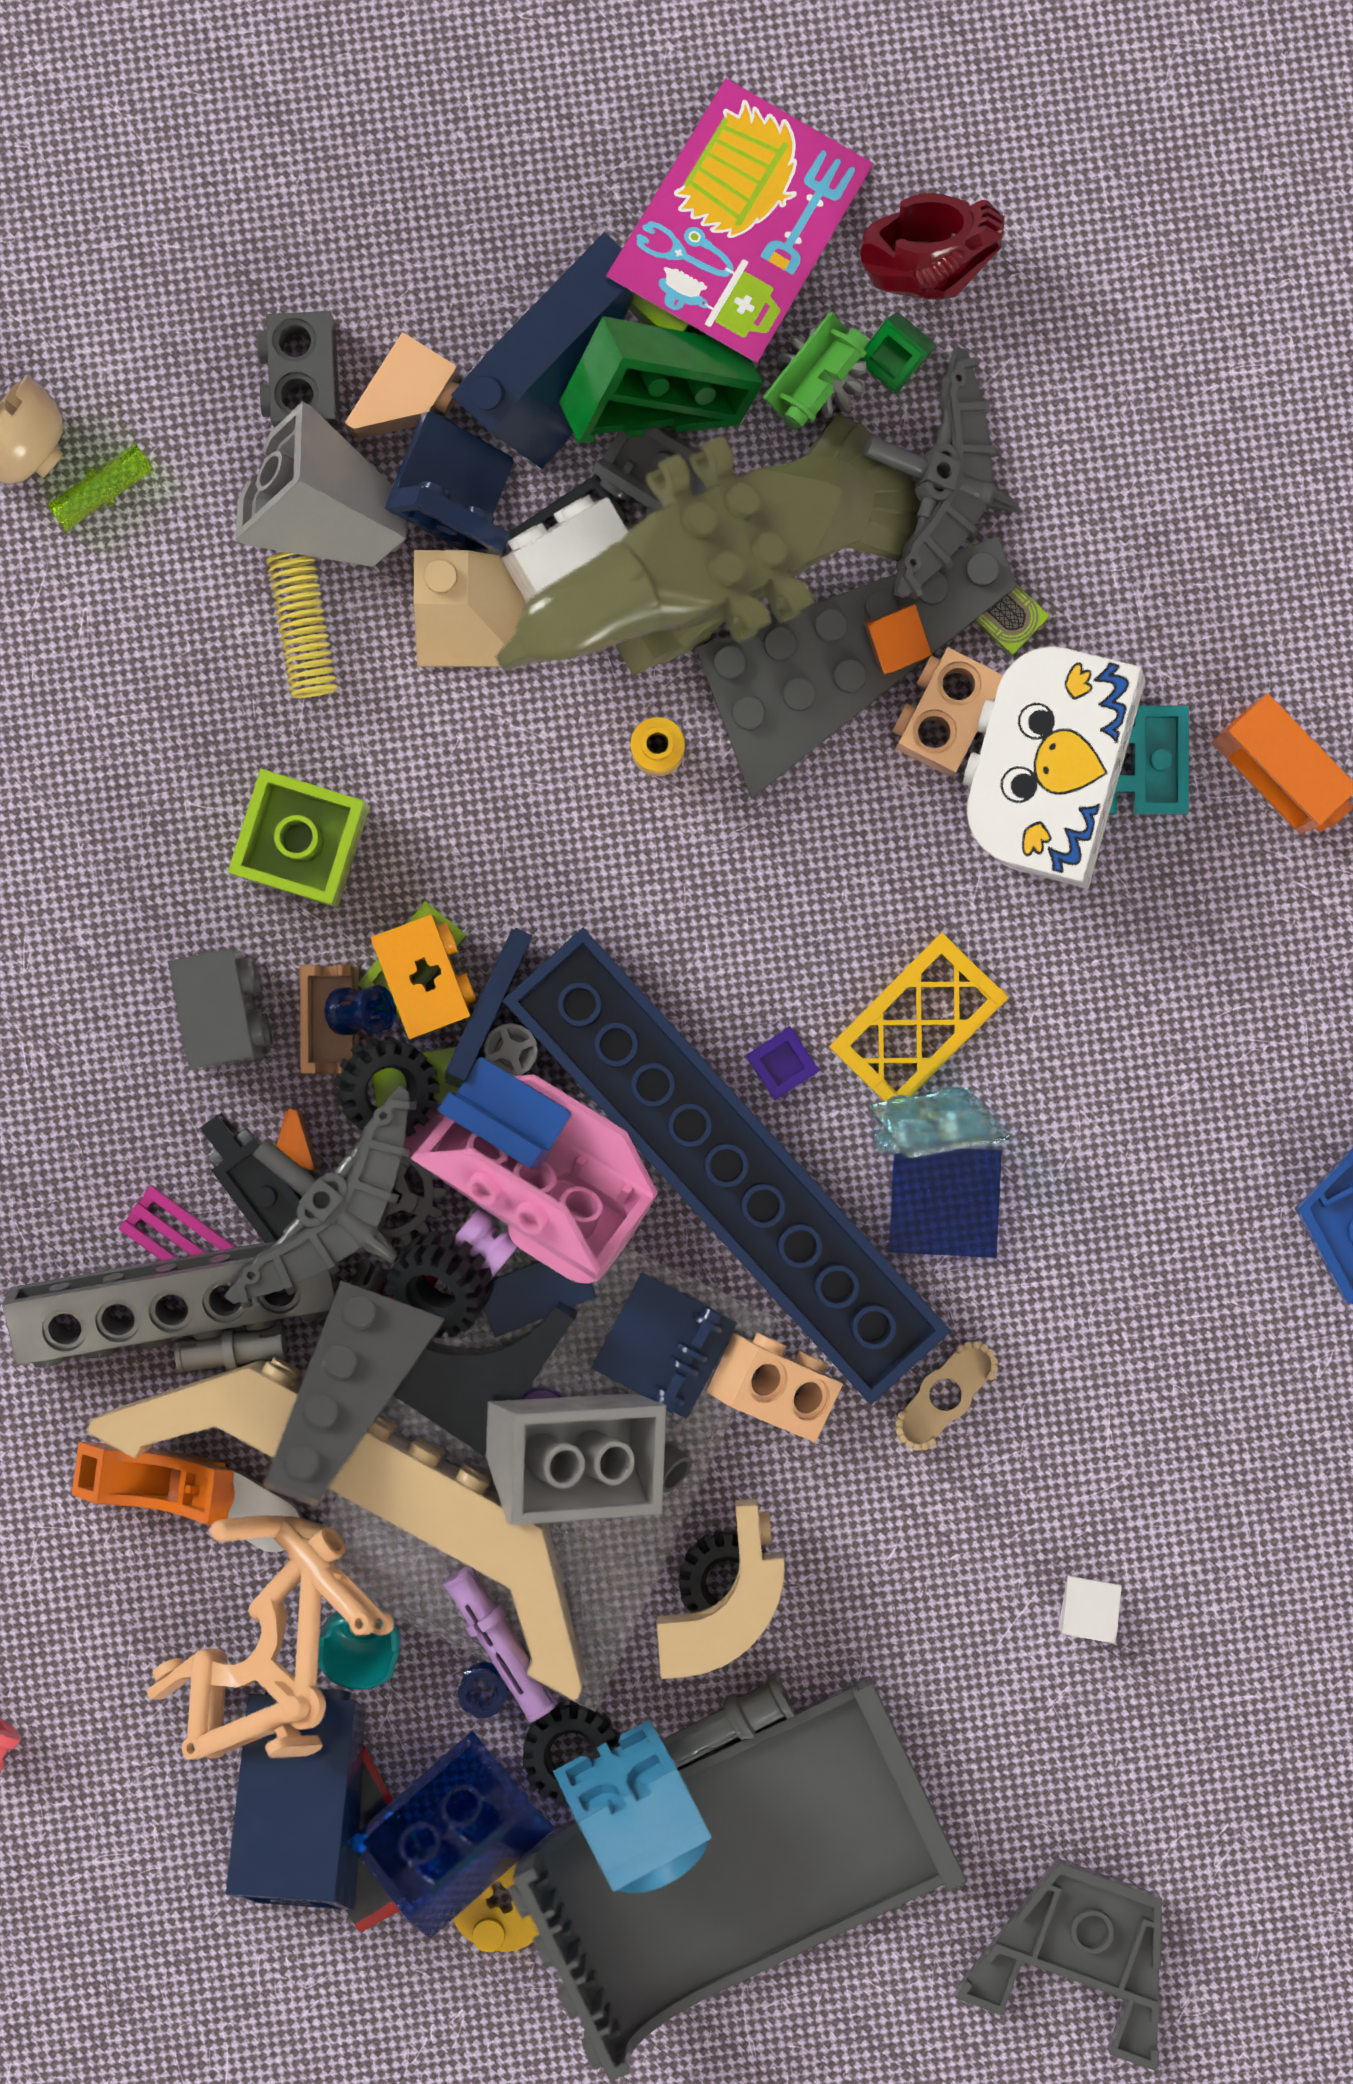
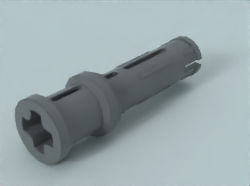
(738, 1718)

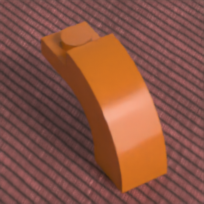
(154, 1480)

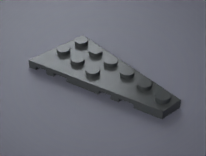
(819, 672)

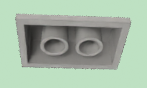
(577, 1457)

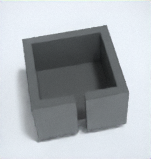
(219, 1009)

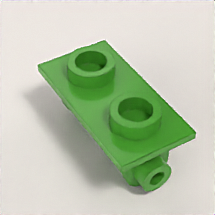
(809, 376)

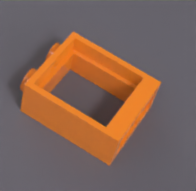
(1286, 766)

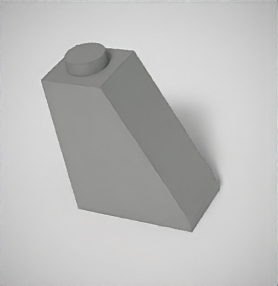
(318, 497)

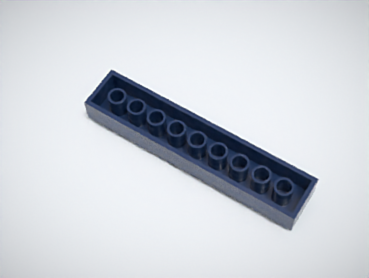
(727, 1166)

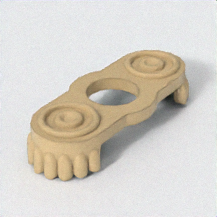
(920, 1420)

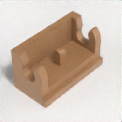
(319, 1046)

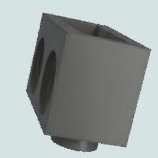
(313, 370)

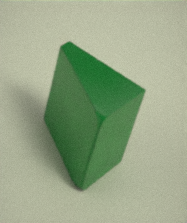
(897, 352)

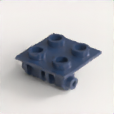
(664, 1345)

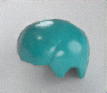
(354, 1659)

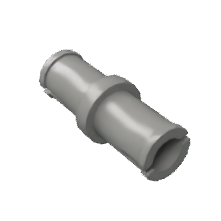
(230, 1349)

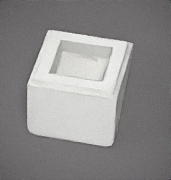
(1090, 1609)

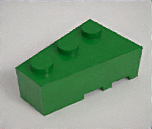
(655, 378)

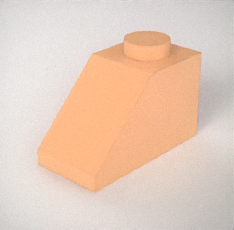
(403, 388)

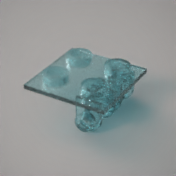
(934, 1123)

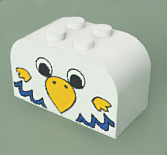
(1052, 761)

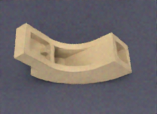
(718, 1635)

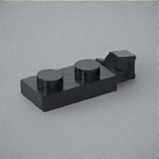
(254, 1188)

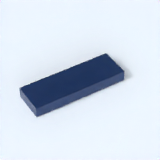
(488, 1007)

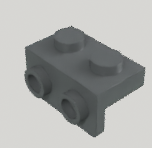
(631, 459)

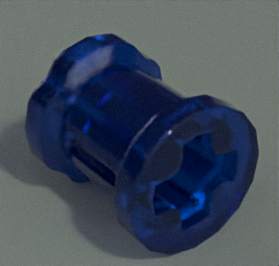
(351, 1018)
(474, 1702)

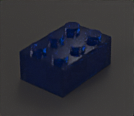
(450, 1835)

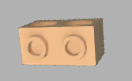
(957, 716)
(773, 1390)

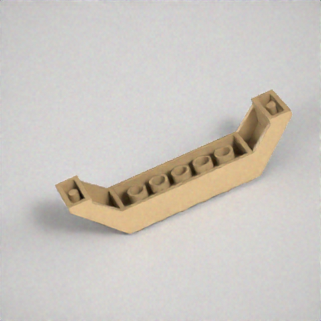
(392, 1479)

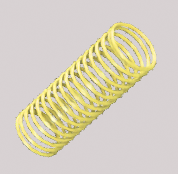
(297, 562)

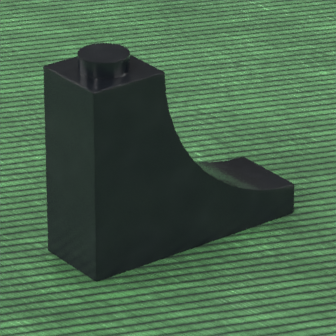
(457, 1382)

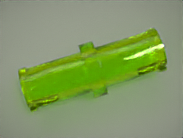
(100, 487)

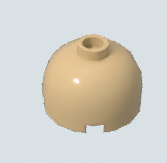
(28, 432)

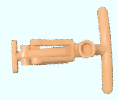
(298, 1698)

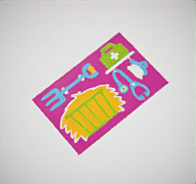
(740, 220)

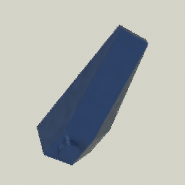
(526, 372)

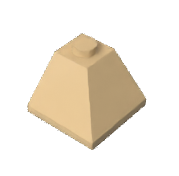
(463, 608)

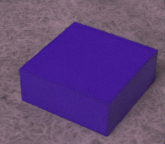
(782, 1063)

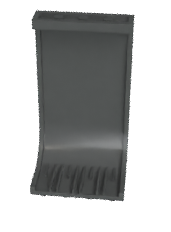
(808, 1839)

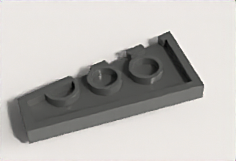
(352, 1375)

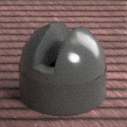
(675, 1467)

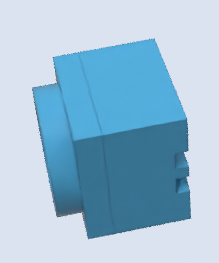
(635, 1811)

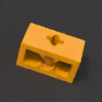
(399, 955)

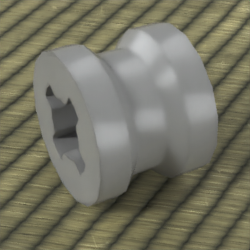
(506, 1050)

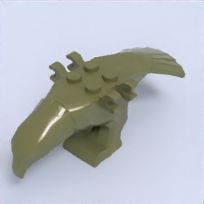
(720, 553)

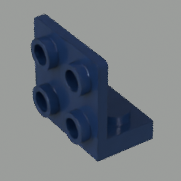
(452, 486)

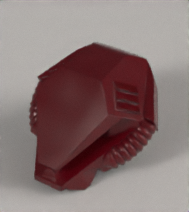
(915, 247)

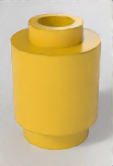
(662, 763)

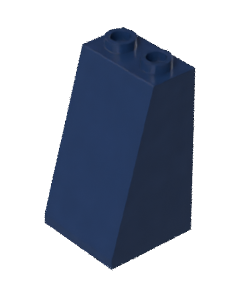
(300, 1814)

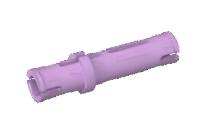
(488, 1625)

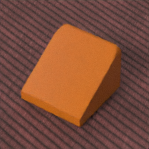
(897, 639)
(296, 1140)

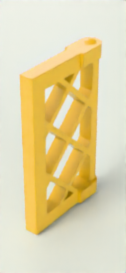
(912, 979)

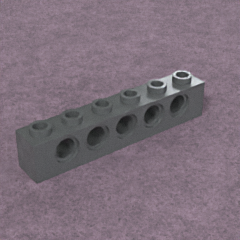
(42, 1341)

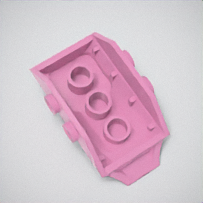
(569, 1211)

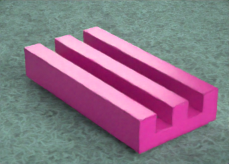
(141, 1211)

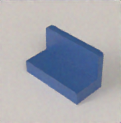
(506, 1113)

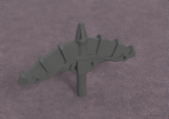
(949, 481)
(335, 1210)

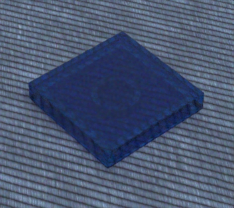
(946, 1203)

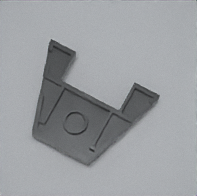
(1089, 1933)

